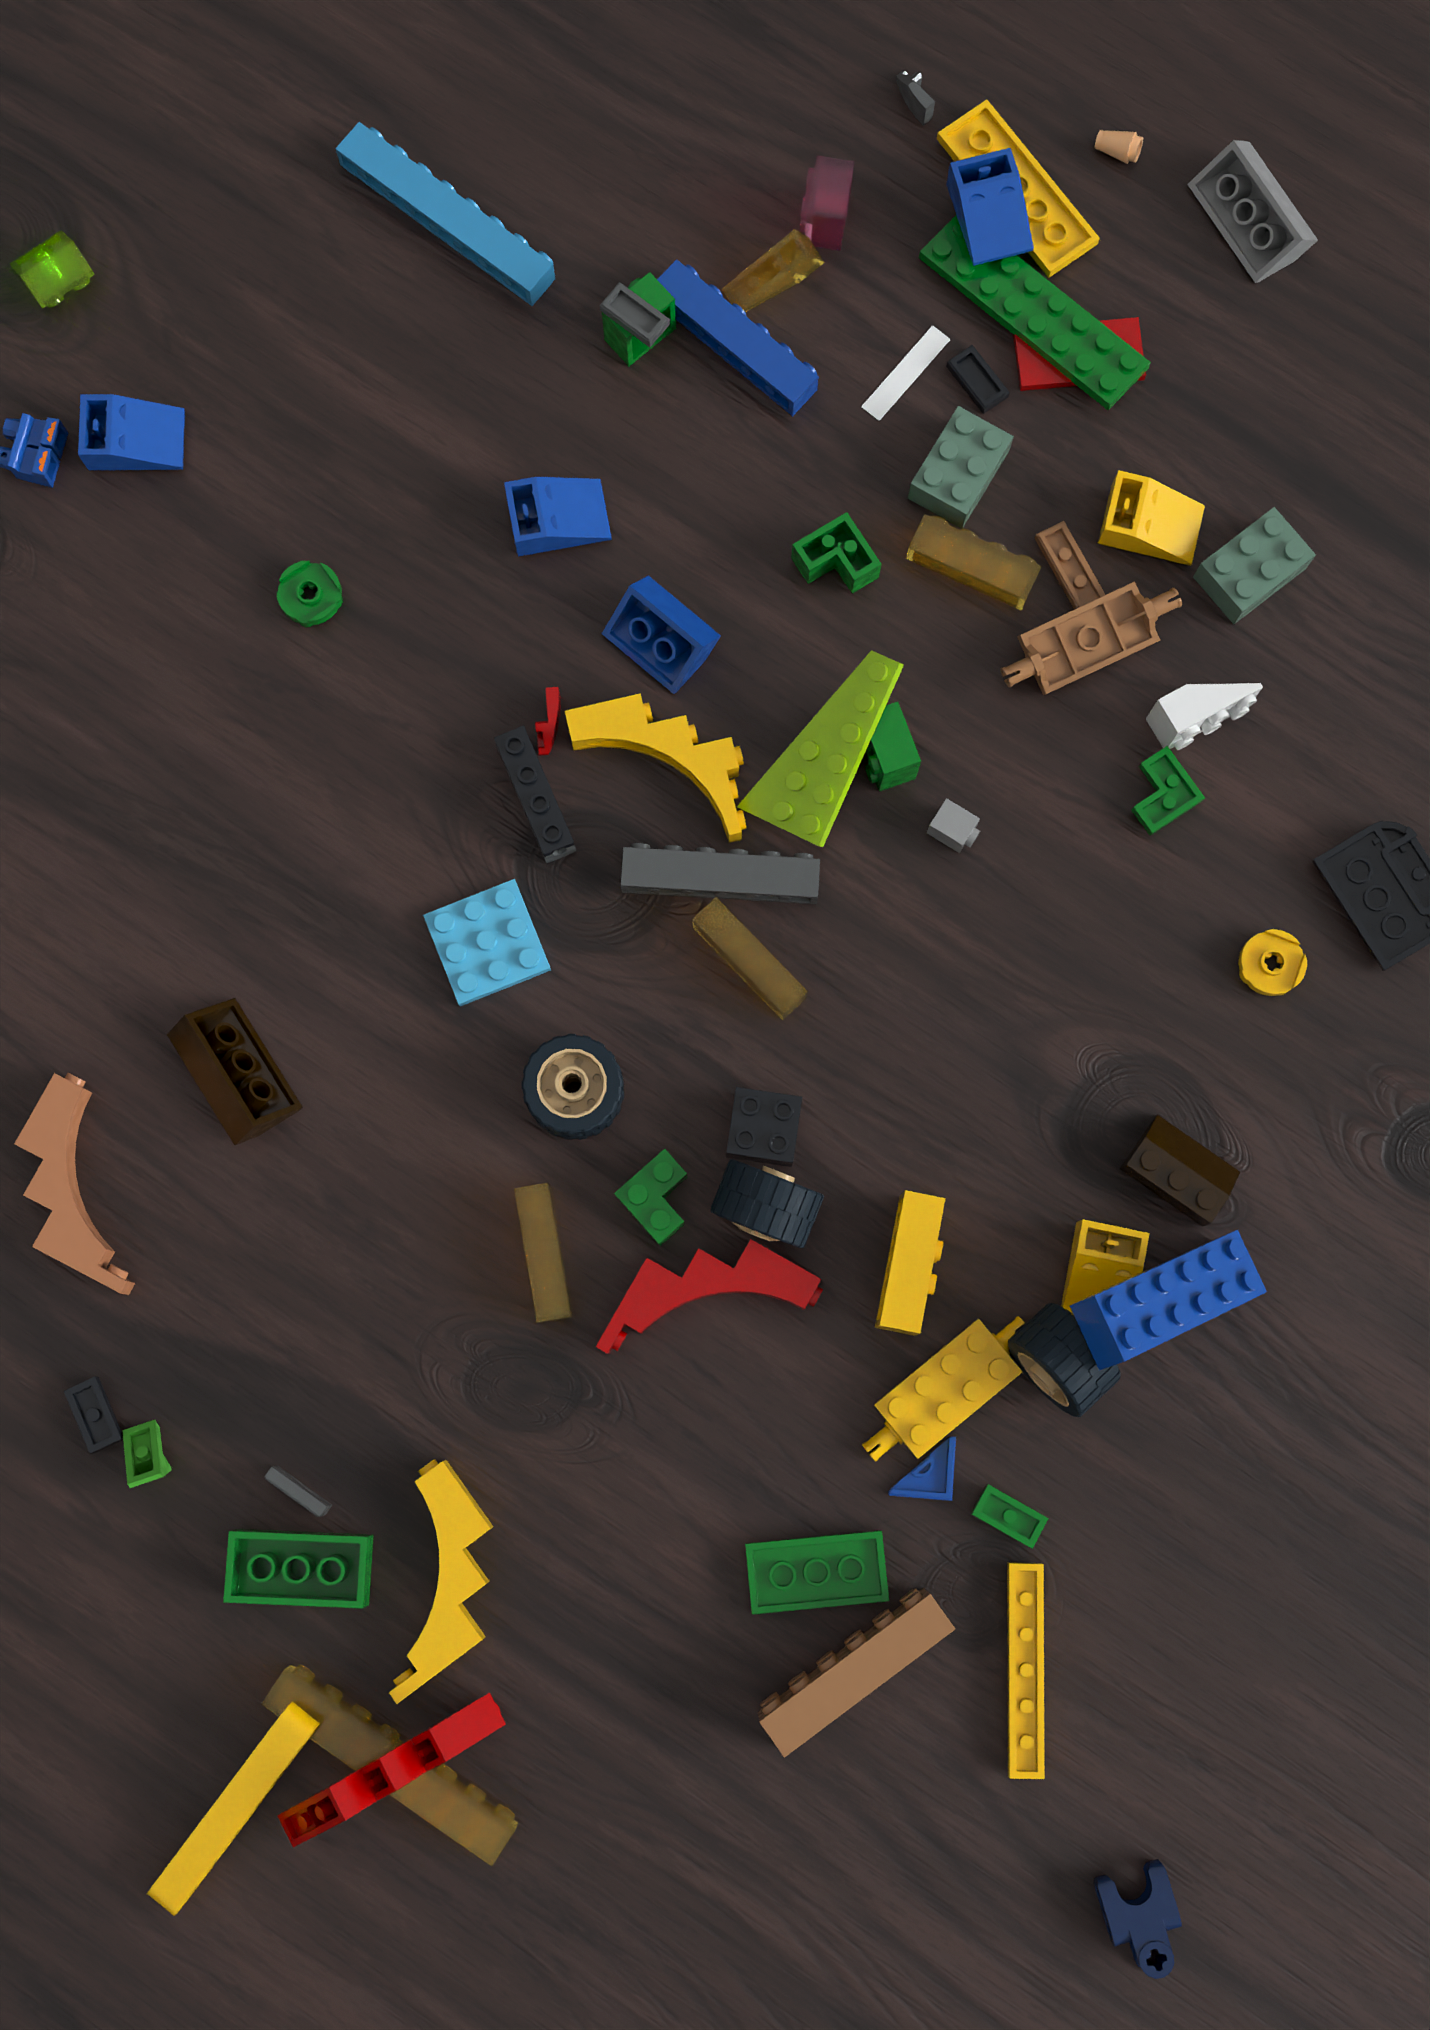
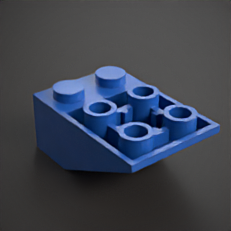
(990, 206)
(130, 434)
(556, 513)

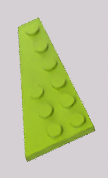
(816, 770)

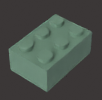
(960, 467)
(1254, 565)

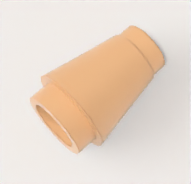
(1120, 145)

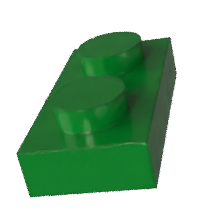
(1009, 1516)

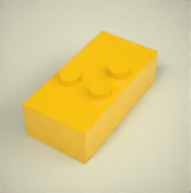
(910, 1263)

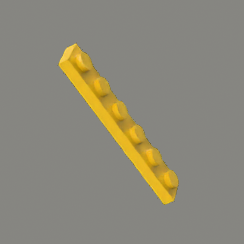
(1025, 1670)

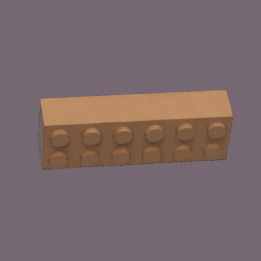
(854, 1671)

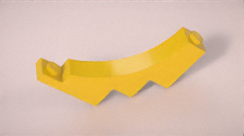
(450, 1626)

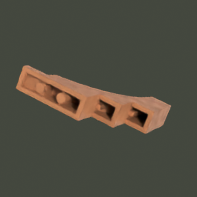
(68, 1230)

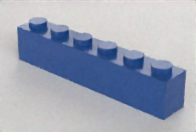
(738, 339)

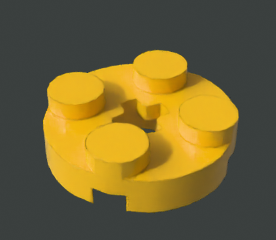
(1255, 971)

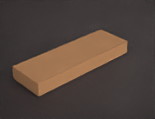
(1069, 565)

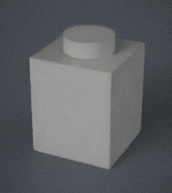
(954, 826)

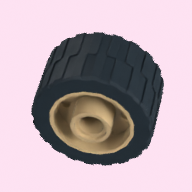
(567, 1061)
(766, 1203)
(1060, 1362)

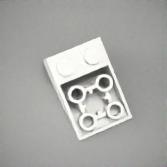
(1199, 709)

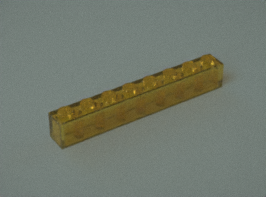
(358, 1740)

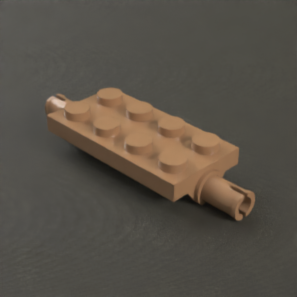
(1090, 637)

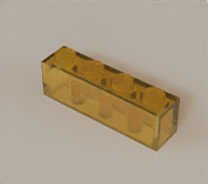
(973, 561)
(749, 958)
(543, 1253)

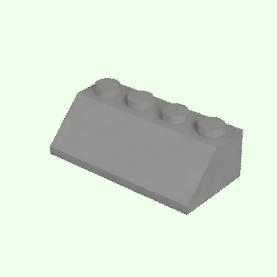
(1252, 211)

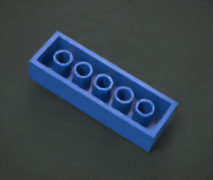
(1167, 1300)

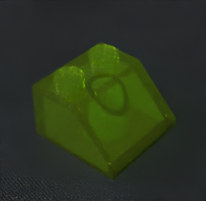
(53, 270)

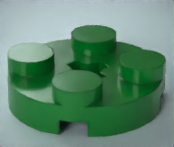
(309, 611)

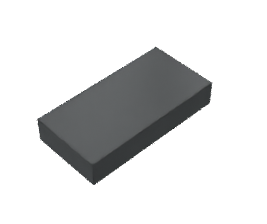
(634, 314)
(298, 1491)

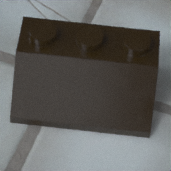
(1181, 1171)

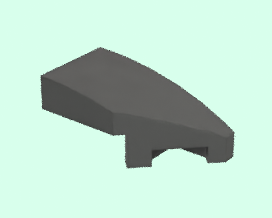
(915, 97)

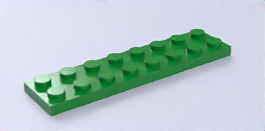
(1039, 316)

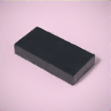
(977, 379)

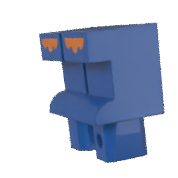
(34, 448)

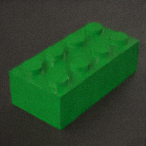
(298, 1568)

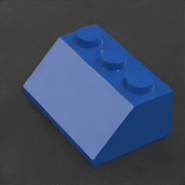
(660, 633)

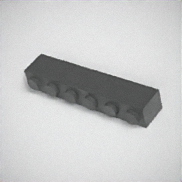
(720, 875)

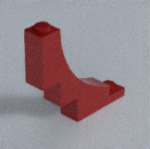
(659, 1291)
(391, 1770)

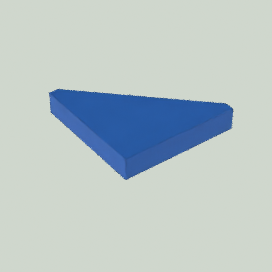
(931, 1477)

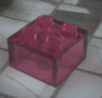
(827, 202)

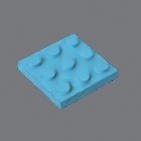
(487, 942)

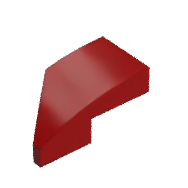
(548, 729)

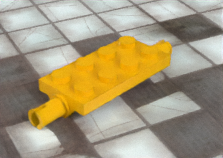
(945, 1390)

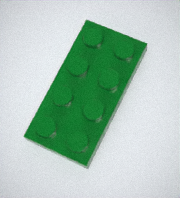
(817, 1572)

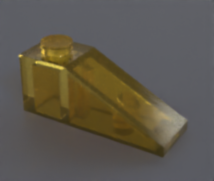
(774, 271)

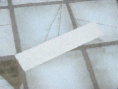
(905, 373)

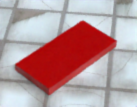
(1038, 373)

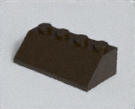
(234, 1070)

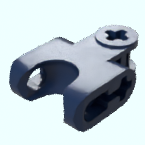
(1142, 1920)

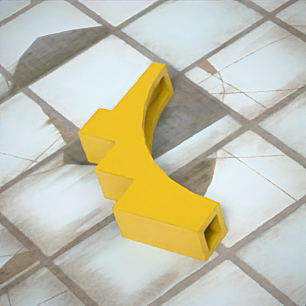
(708, 765)

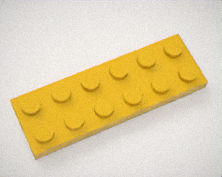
(1055, 224)

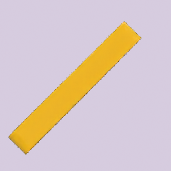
(233, 1808)

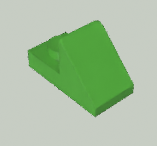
(144, 1454)

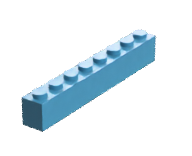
(446, 213)

